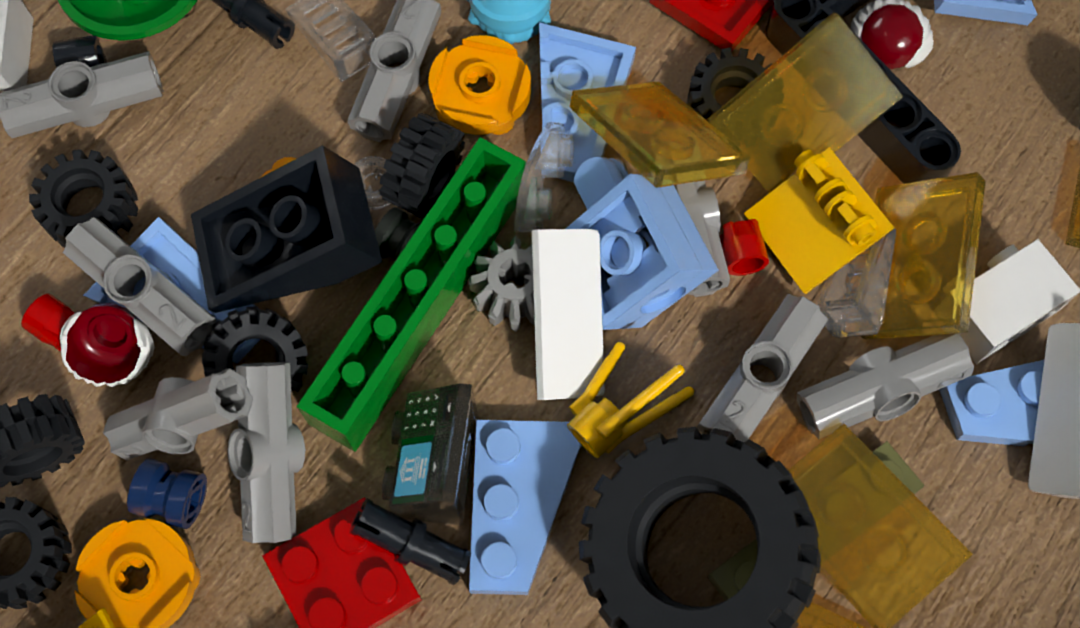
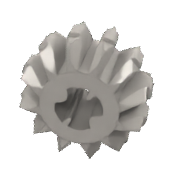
(491, 286)

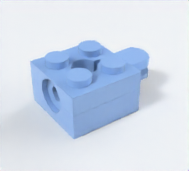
(638, 279)

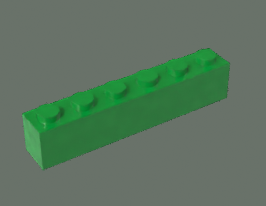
(414, 296)

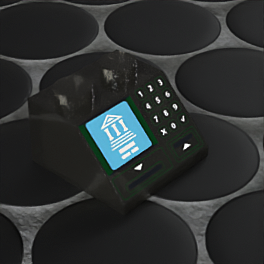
(433, 455)

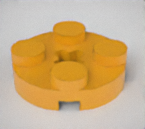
(486, 111)
(137, 543)

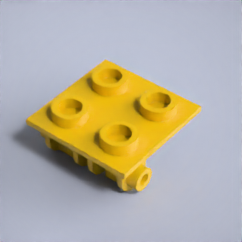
(818, 219)

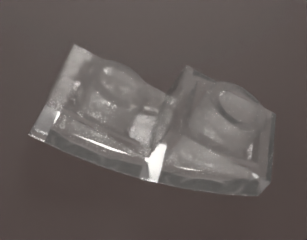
(547, 160)

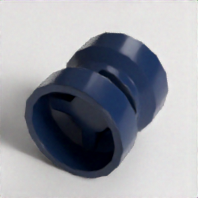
(167, 493)

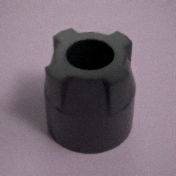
(80, 49)

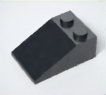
(286, 233)

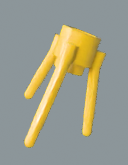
(603, 425)

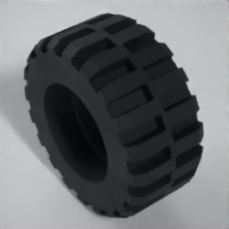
(686, 467)

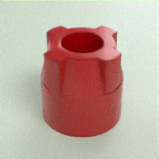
(743, 247)
(46, 318)

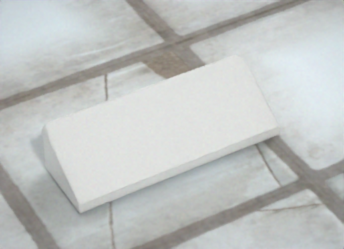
(567, 311)
(1057, 429)

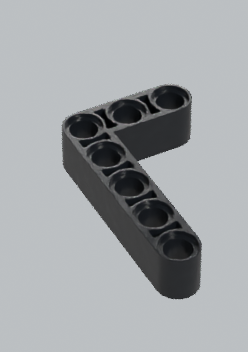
(897, 147)

